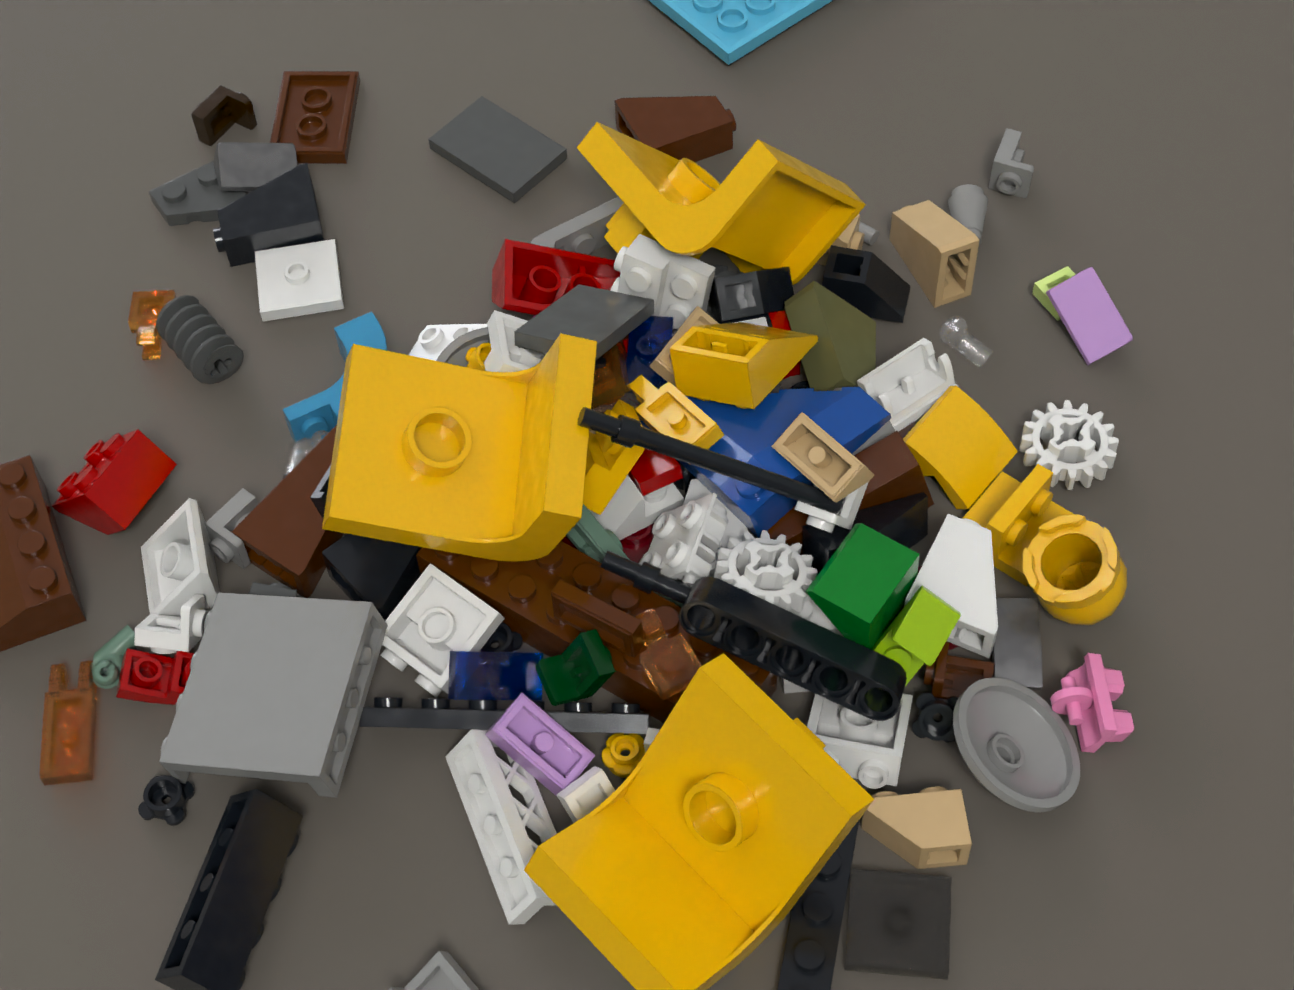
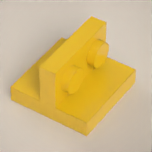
(1014, 515)

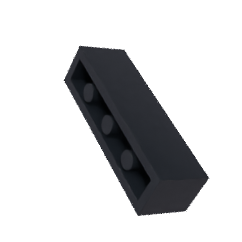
(231, 895)

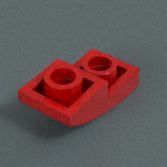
(654, 471)
(153, 676)

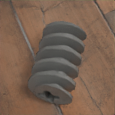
(198, 340)

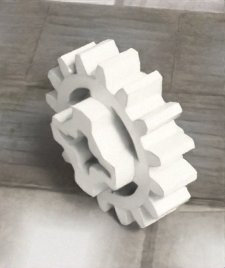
(1069, 444)
(767, 569)

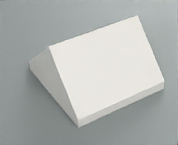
(179, 562)

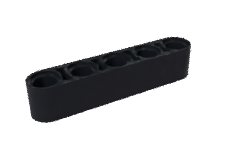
(807, 667)

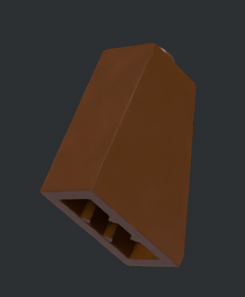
(678, 125)

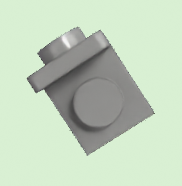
(1008, 171)
(223, 522)

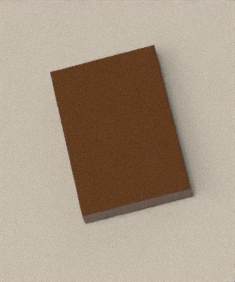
(317, 114)

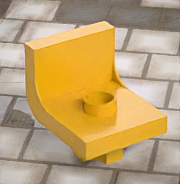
(761, 216)
(462, 452)
(703, 837)

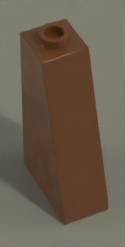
(895, 477)
(286, 529)

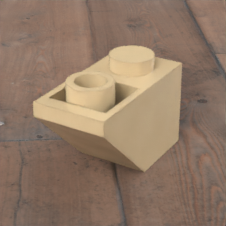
(921, 827)

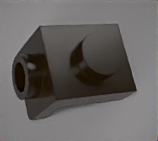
(220, 113)

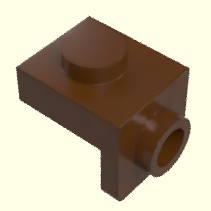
(955, 674)

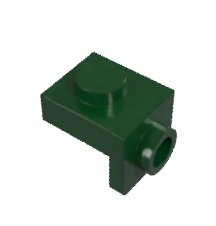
(577, 671)

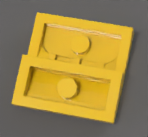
(959, 446)

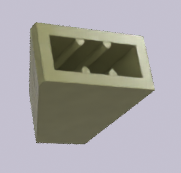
(844, 338)

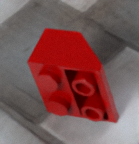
(114, 482)

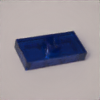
(644, 346)
(493, 675)

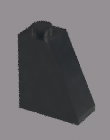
(270, 217)
(373, 570)

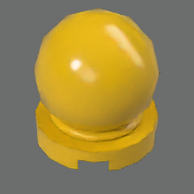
(1075, 570)

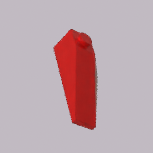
(535, 276)

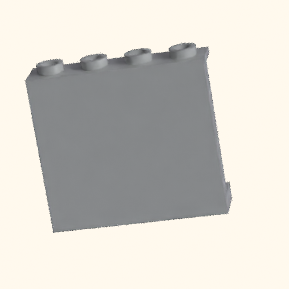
(276, 690)

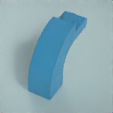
(322, 409)

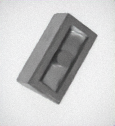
(251, 165)

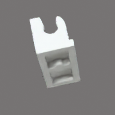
(909, 383)

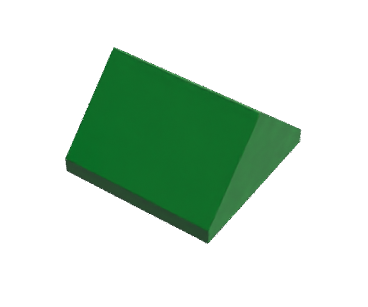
(865, 584)

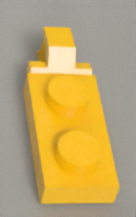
(673, 414)

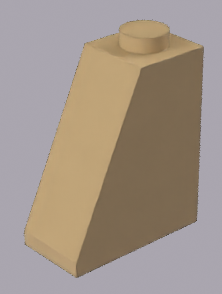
(936, 251)

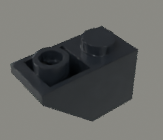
(866, 283)
(750, 293)

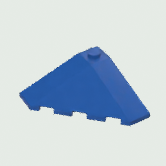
(749, 433)

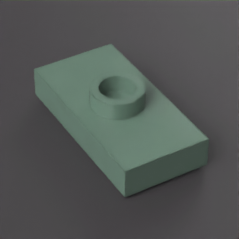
(593, 539)

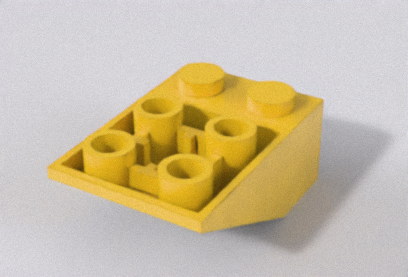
(736, 361)

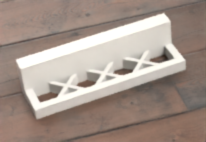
(501, 821)

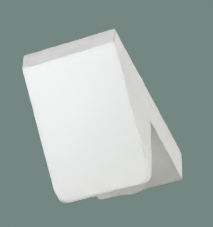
(632, 511)

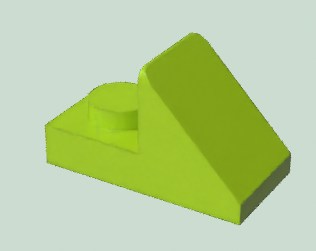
(918, 632)

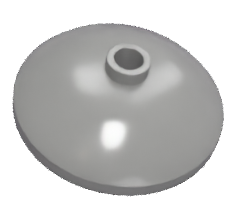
(1016, 745)

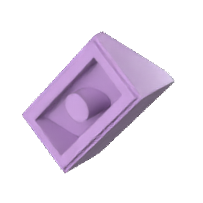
(1089, 315)
(539, 744)

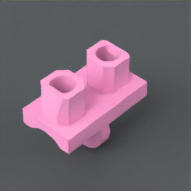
(1087, 702)

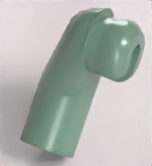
(108, 659)

